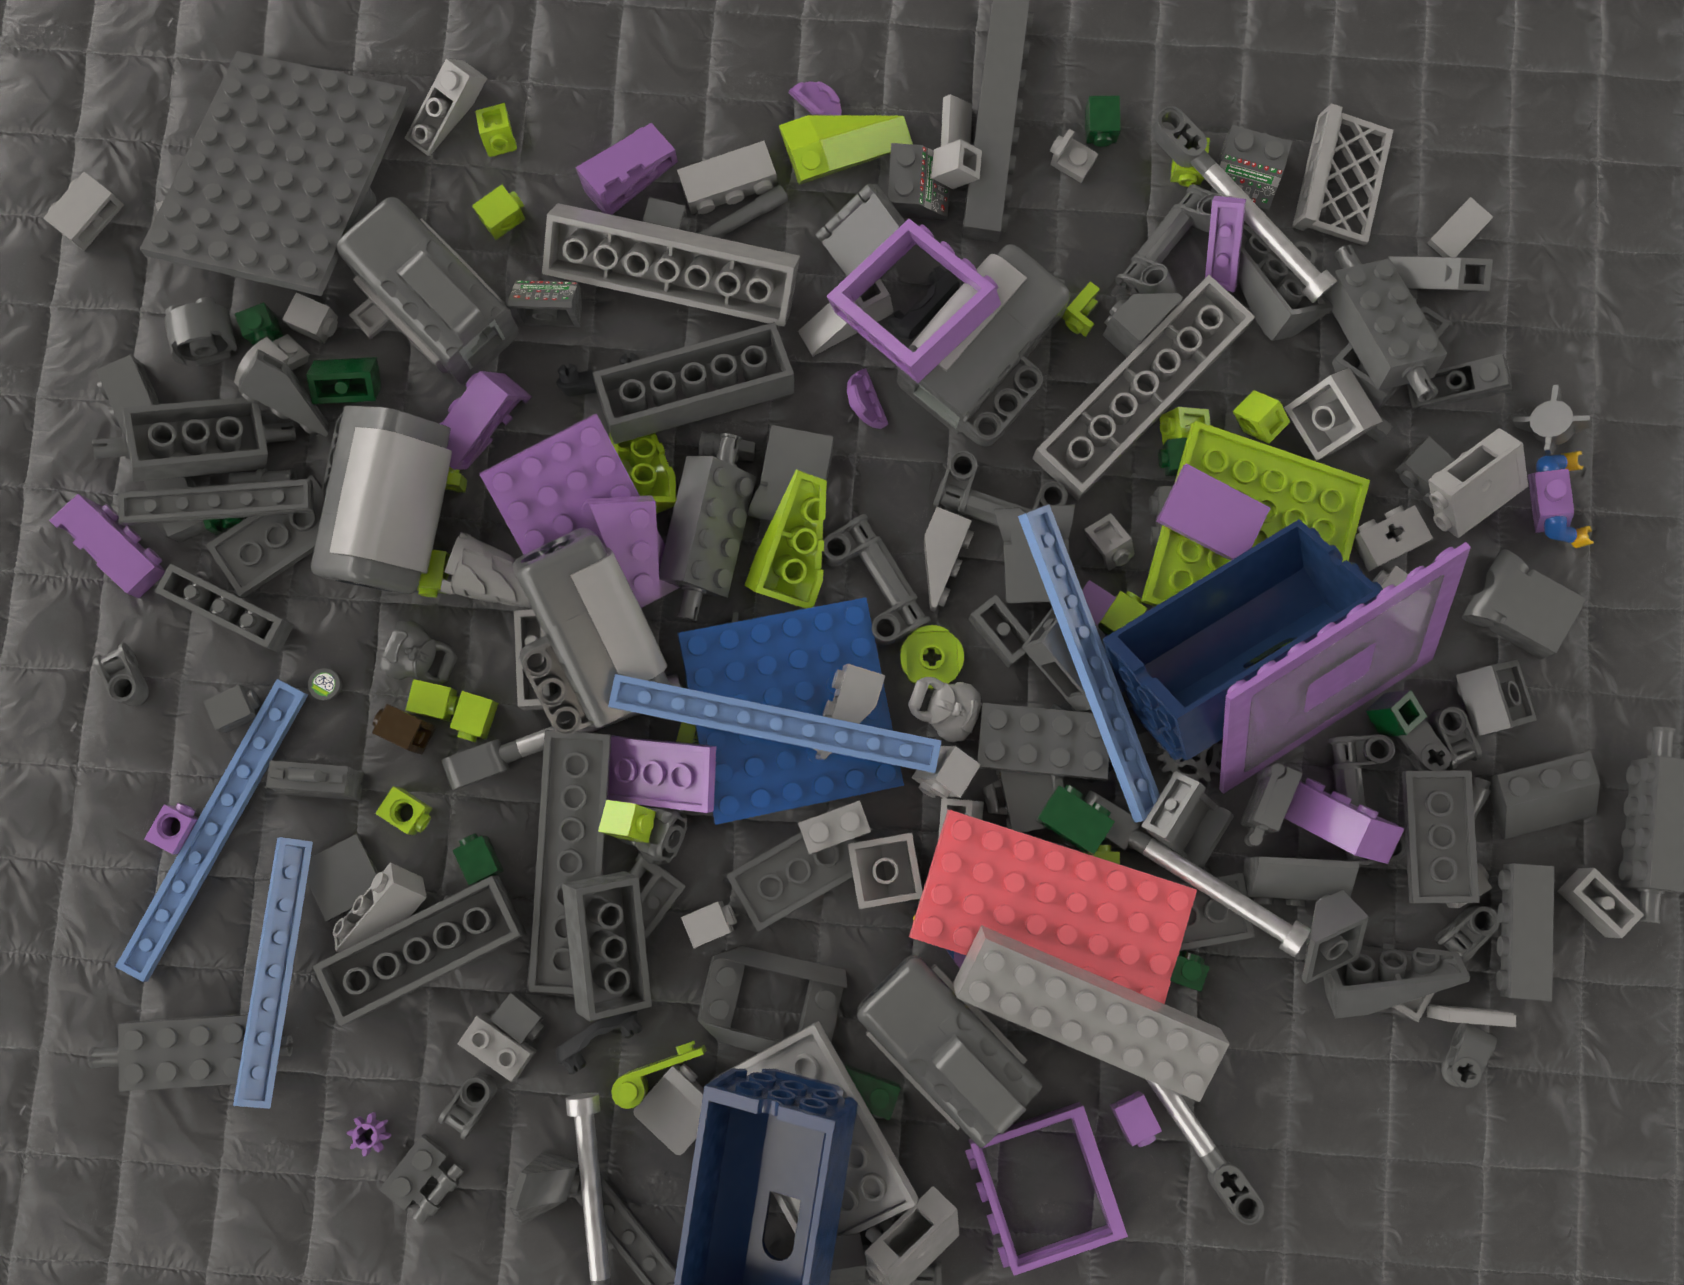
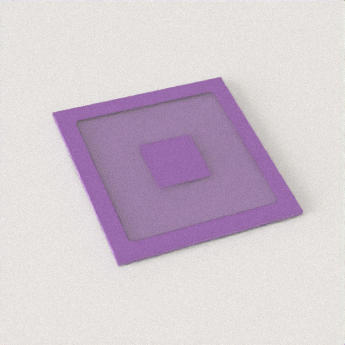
(1338, 669)

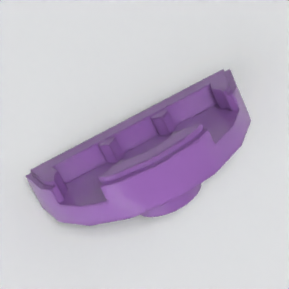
(817, 98)
(864, 400)

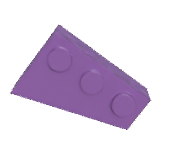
(626, 168)
(478, 413)
(631, 533)
(110, 544)
(1342, 823)

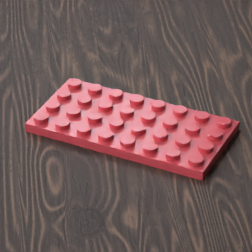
(1054, 901)

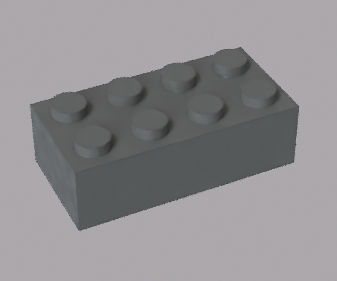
(607, 945)

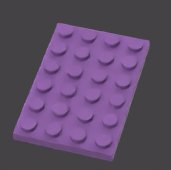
(549, 484)

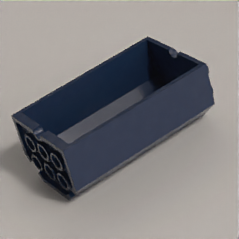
(1202, 640)
(755, 1140)

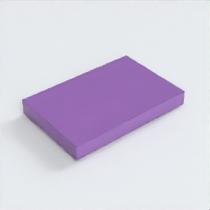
(1212, 513)

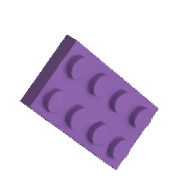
(662, 774)

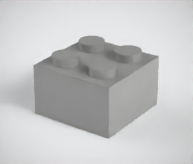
(1333, 414)

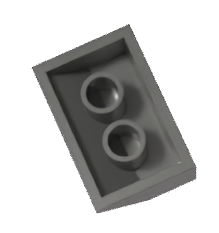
(1545, 794)
(1297, 879)

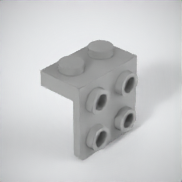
(673, 1108)

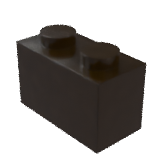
(403, 729)

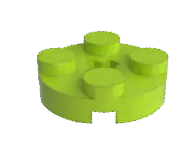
(943, 643)

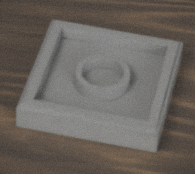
(1471, 1015)

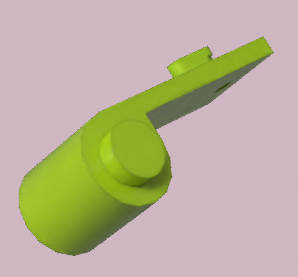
(633, 1085)

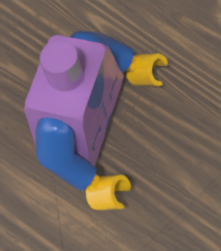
(1553, 499)

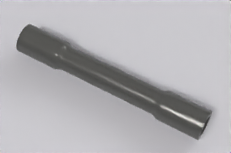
(761, 205)

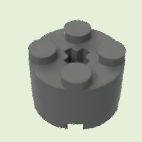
(200, 332)

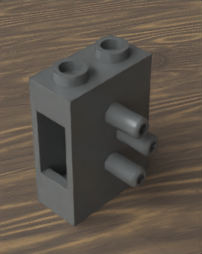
(1052, 656)

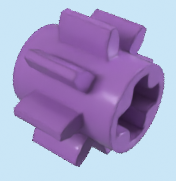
(358, 1134)

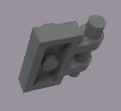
(414, 1173)

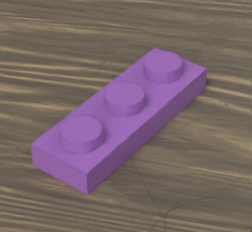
(1225, 240)

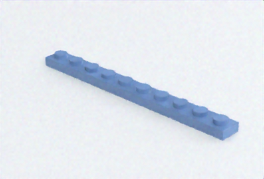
(1090, 661)
(774, 723)
(211, 831)

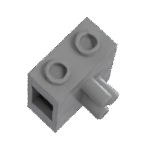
(1478, 483)
(911, 1241)

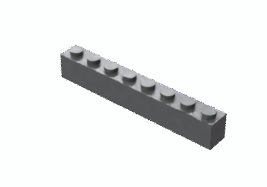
(996, 118)

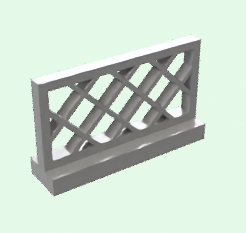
(1320, 164)

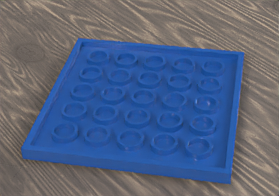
(788, 665)

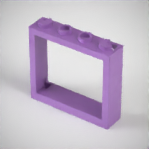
(949, 335)
(1068, 1247)

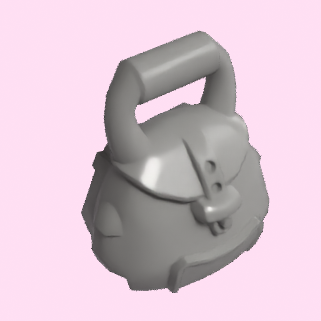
(951, 708)

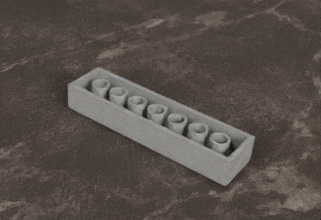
(669, 264)
(1143, 387)
(1090, 1013)

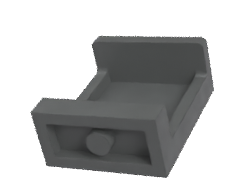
(1187, 819)

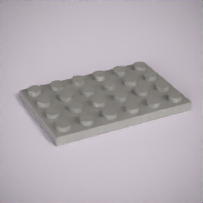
(874, 1179)

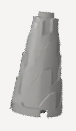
(482, 573)

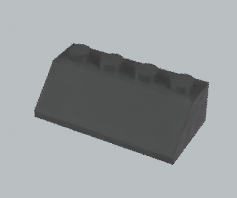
(1526, 931)

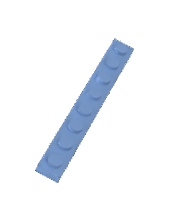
(273, 974)

